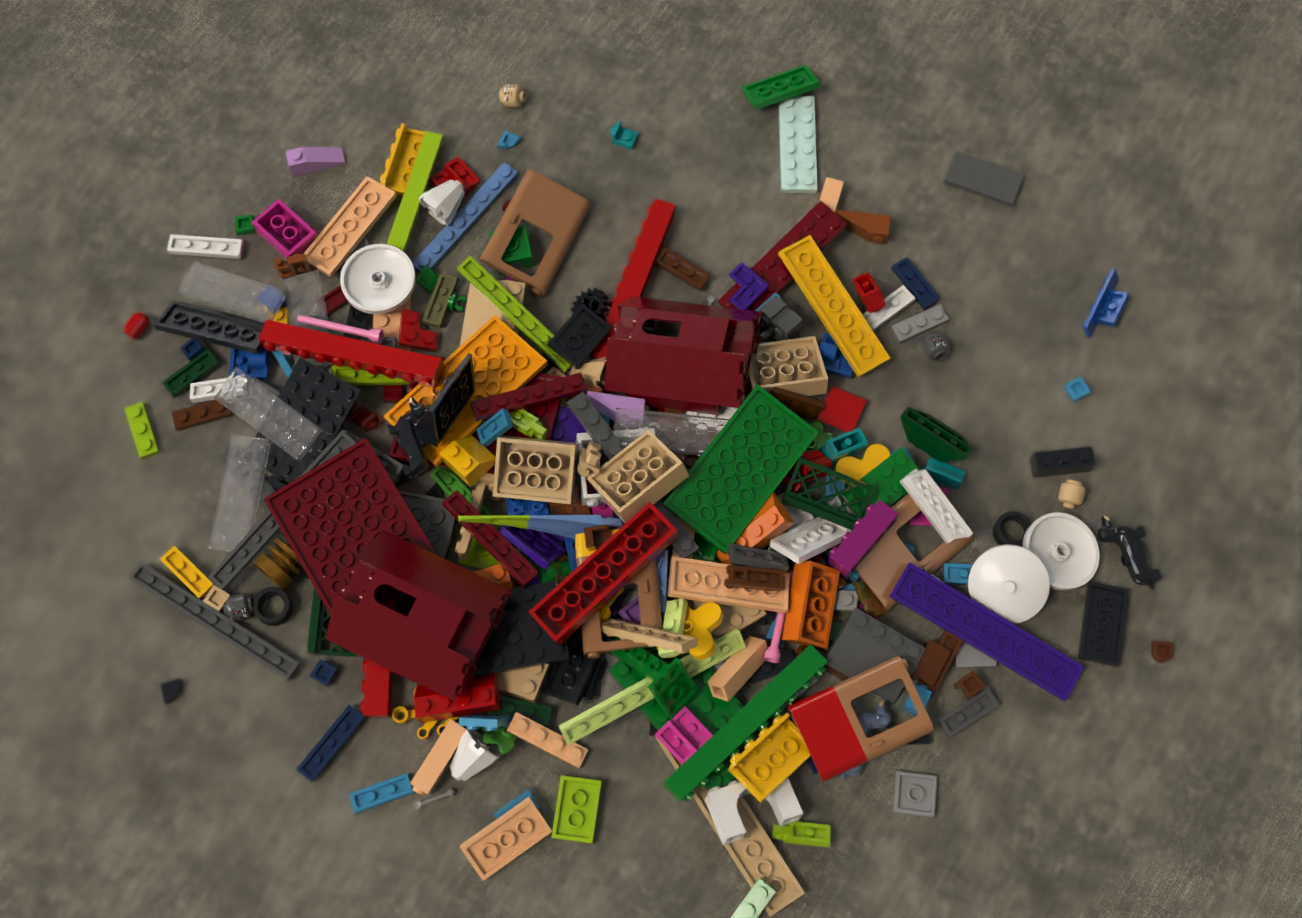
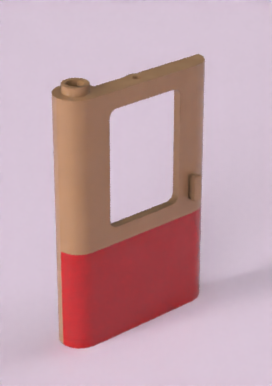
(834, 731)

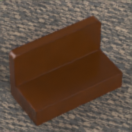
(931, 663)

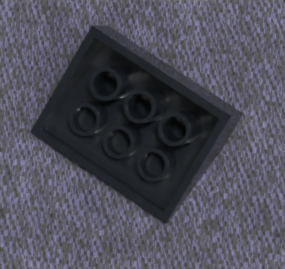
(447, 404)

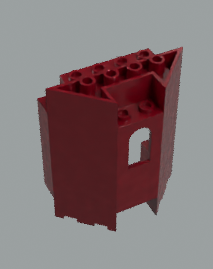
(686, 373)
(443, 629)

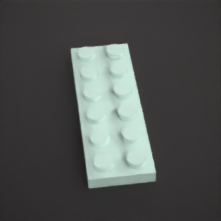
(797, 145)

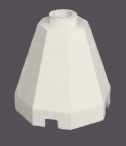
(443, 201)
(472, 756)

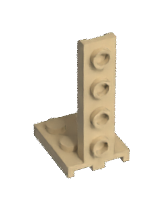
(483, 489)

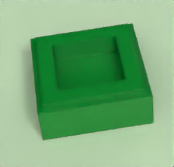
(244, 225)
(427, 279)

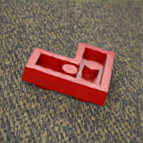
(412, 336)

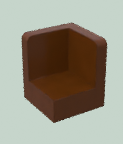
(596, 536)
(970, 685)

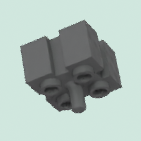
(779, 321)

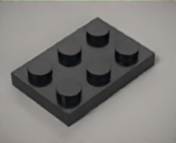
(579, 336)

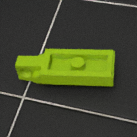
(528, 424)
(803, 834)

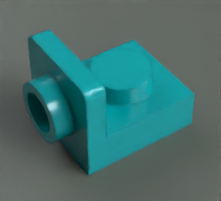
(622, 136)

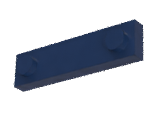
(330, 743)

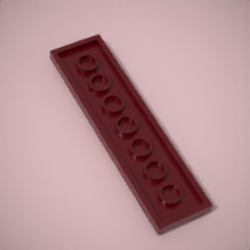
(823, 227)

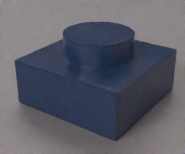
(192, 349)
(323, 673)

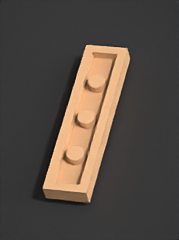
(546, 740)

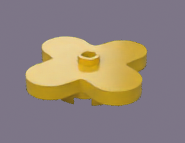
(859, 468)
(700, 624)

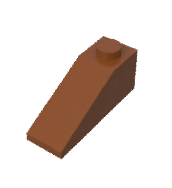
(867, 225)

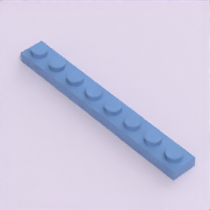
(466, 218)

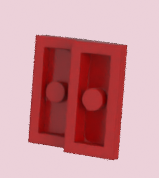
(459, 171)
(841, 409)

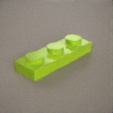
(142, 430)

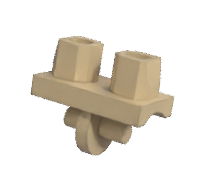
(589, 460)

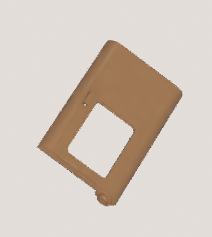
(547, 208)
(890, 556)

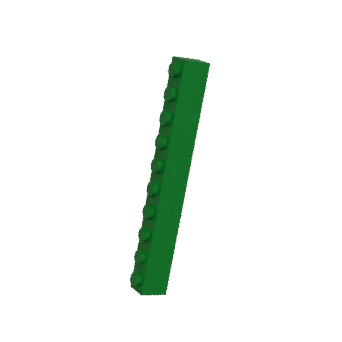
(744, 724)

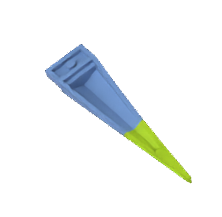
(555, 524)

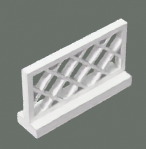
(935, 506)

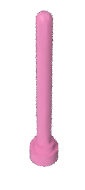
(375, 335)
(772, 654)

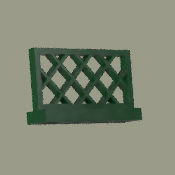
(821, 509)
(316, 630)

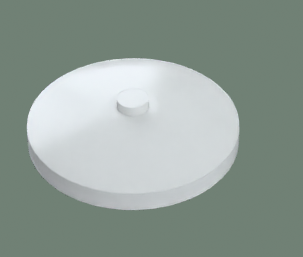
(378, 278)
(1065, 549)
(1009, 582)

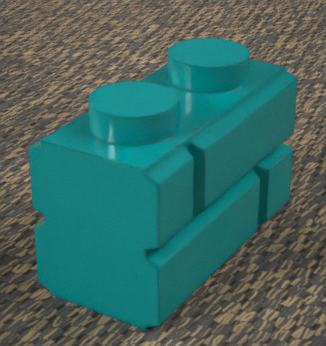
(844, 445)

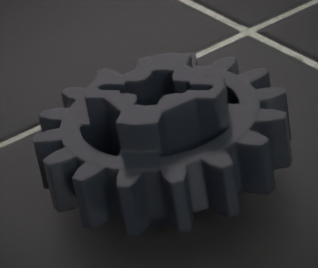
(595, 300)

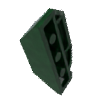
(934, 436)

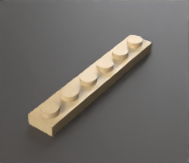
(648, 635)

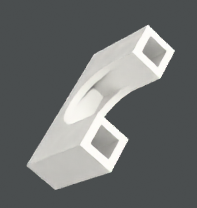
(723, 808)

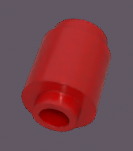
(136, 325)

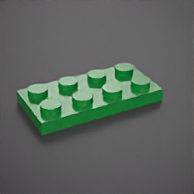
(780, 87)
(884, 480)

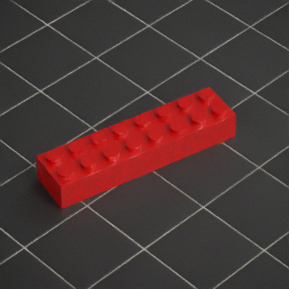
(604, 573)

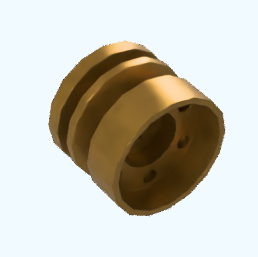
(279, 564)

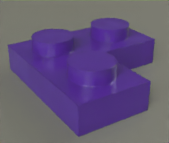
(751, 287)

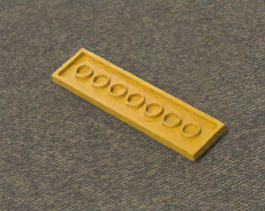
(834, 306)

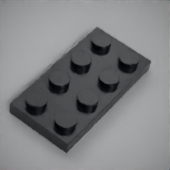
(1103, 624)

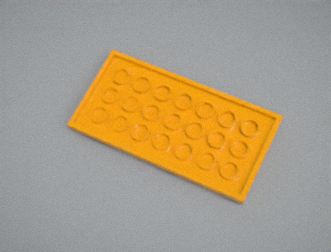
(500, 365)

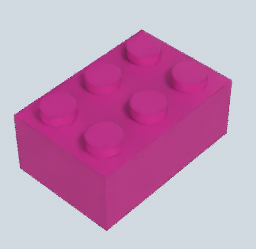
(284, 230)

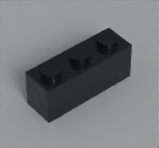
(1062, 462)

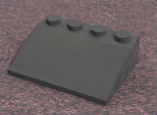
(867, 643)

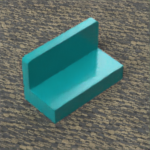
(945, 473)

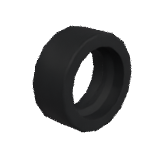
(1011, 515)
(262, 596)

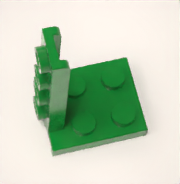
(671, 683)

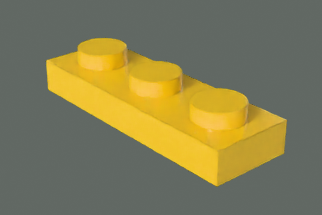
(187, 572)

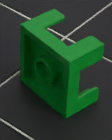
(517, 249)

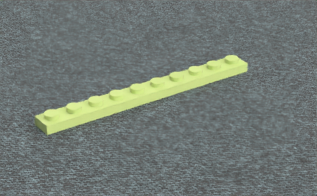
(639, 693)

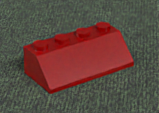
(478, 697)

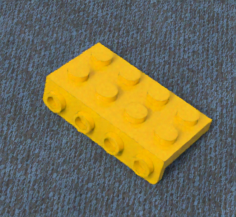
(401, 159)
(770, 758)

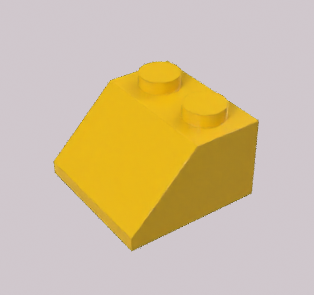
(468, 459)

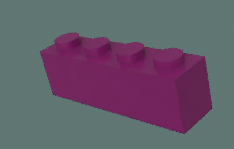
(863, 538)

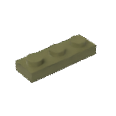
(438, 305)

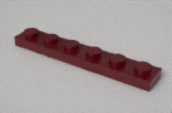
(529, 396)
(491, 540)

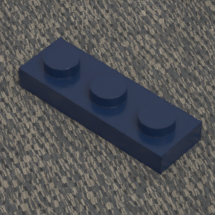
(915, 283)

